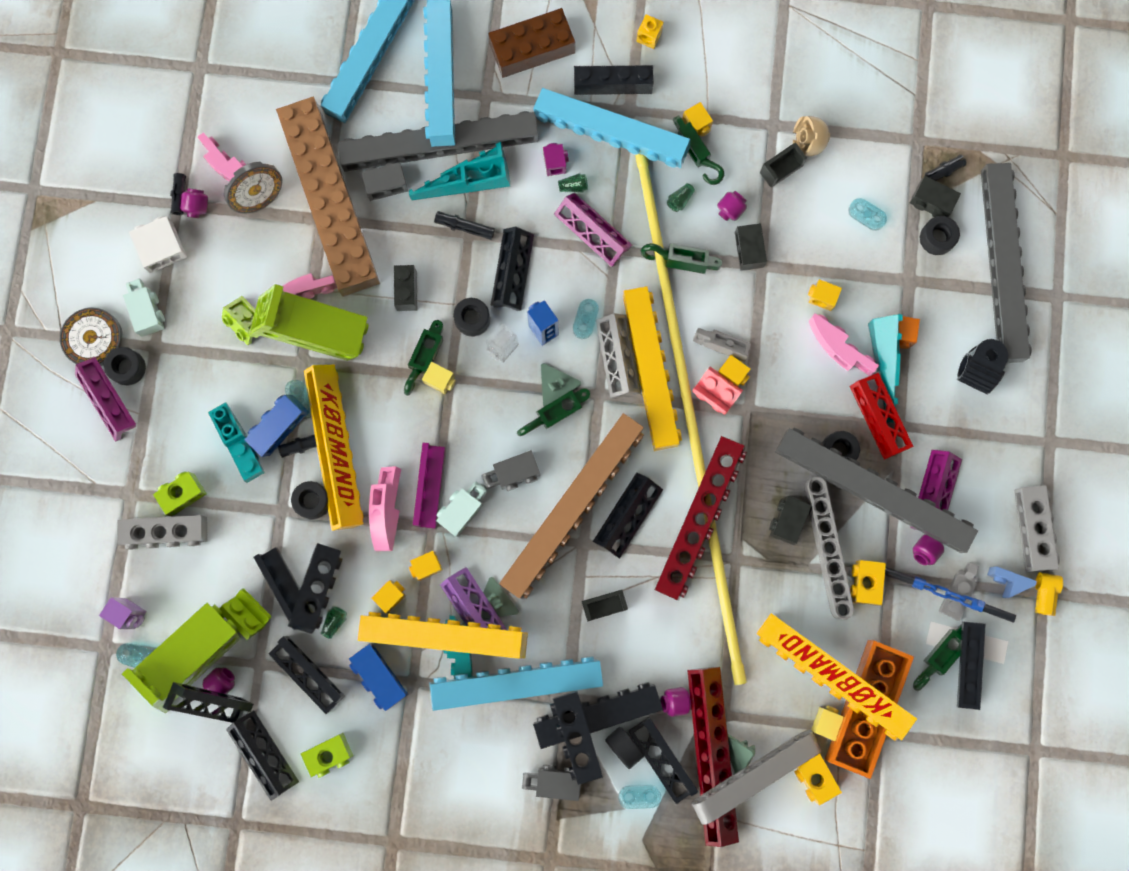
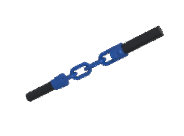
(977, 605)

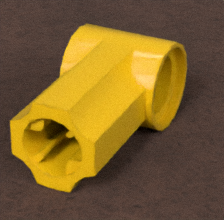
(1048, 588)

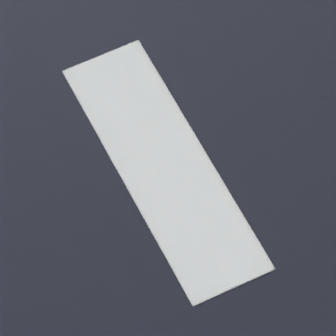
(994, 648)

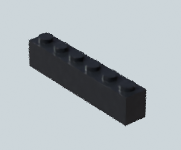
(602, 714)

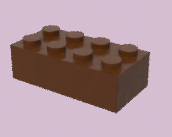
(532, 42)

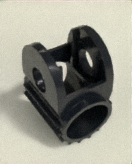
(984, 366)

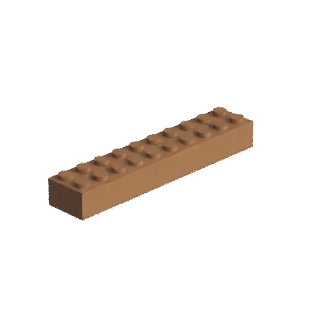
(328, 196)
(572, 505)

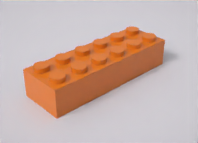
(858, 740)

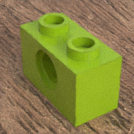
(191, 493)
(314, 757)

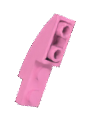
(219, 160)
(308, 286)
(833, 342)
(382, 515)

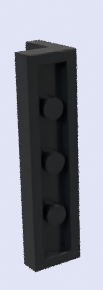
(508, 266)
(625, 512)
(280, 580)
(971, 665)
(309, 668)
(206, 697)
(672, 760)
(258, 761)

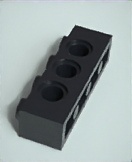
(310, 621)
(590, 770)

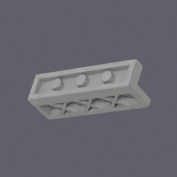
(621, 353)

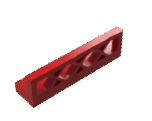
(877, 417)

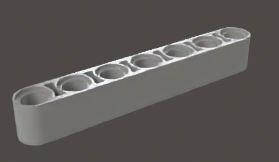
(825, 558)
(756, 777)

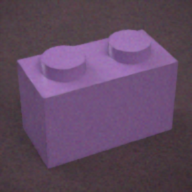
(123, 613)

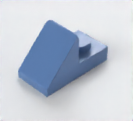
(1015, 582)

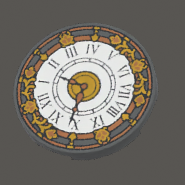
(253, 187)
(89, 335)

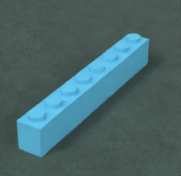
(364, 58)
(440, 73)
(611, 128)
(515, 684)

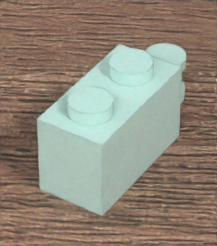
(143, 308)
(461, 509)

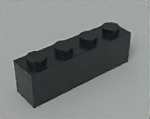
(613, 80)

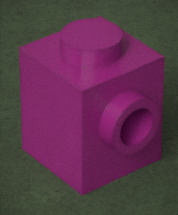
(555, 159)

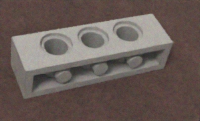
(129, 530)
(1029, 537)

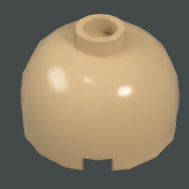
(811, 135)

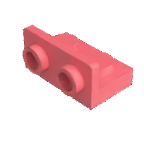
(717, 391)

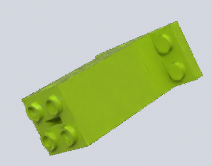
(308, 324)
(184, 655)

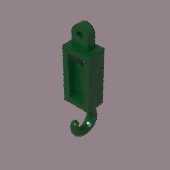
(698, 150)
(681, 257)
(424, 356)
(554, 411)
(940, 658)

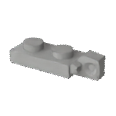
(723, 343)
(962, 584)

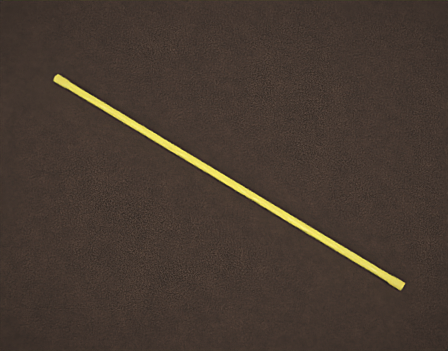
(736, 663)

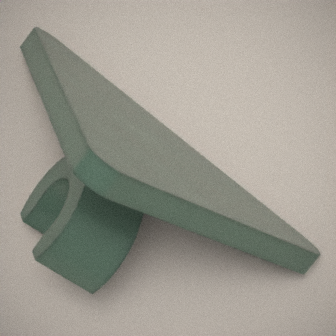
(555, 383)
(498, 599)
(740, 753)

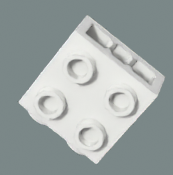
(157, 244)

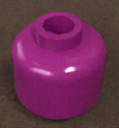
(194, 203)
(732, 206)
(927, 550)
(219, 680)
(676, 701)

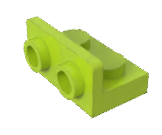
(239, 317)
(245, 614)

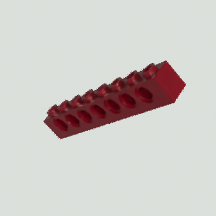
(665, 583)
(712, 747)

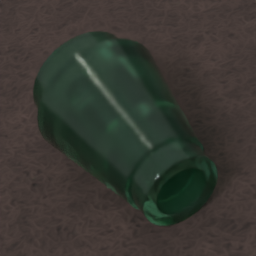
(574, 183)
(679, 199)
(334, 620)

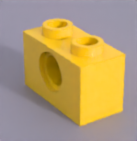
(876, 573)
(826, 788)

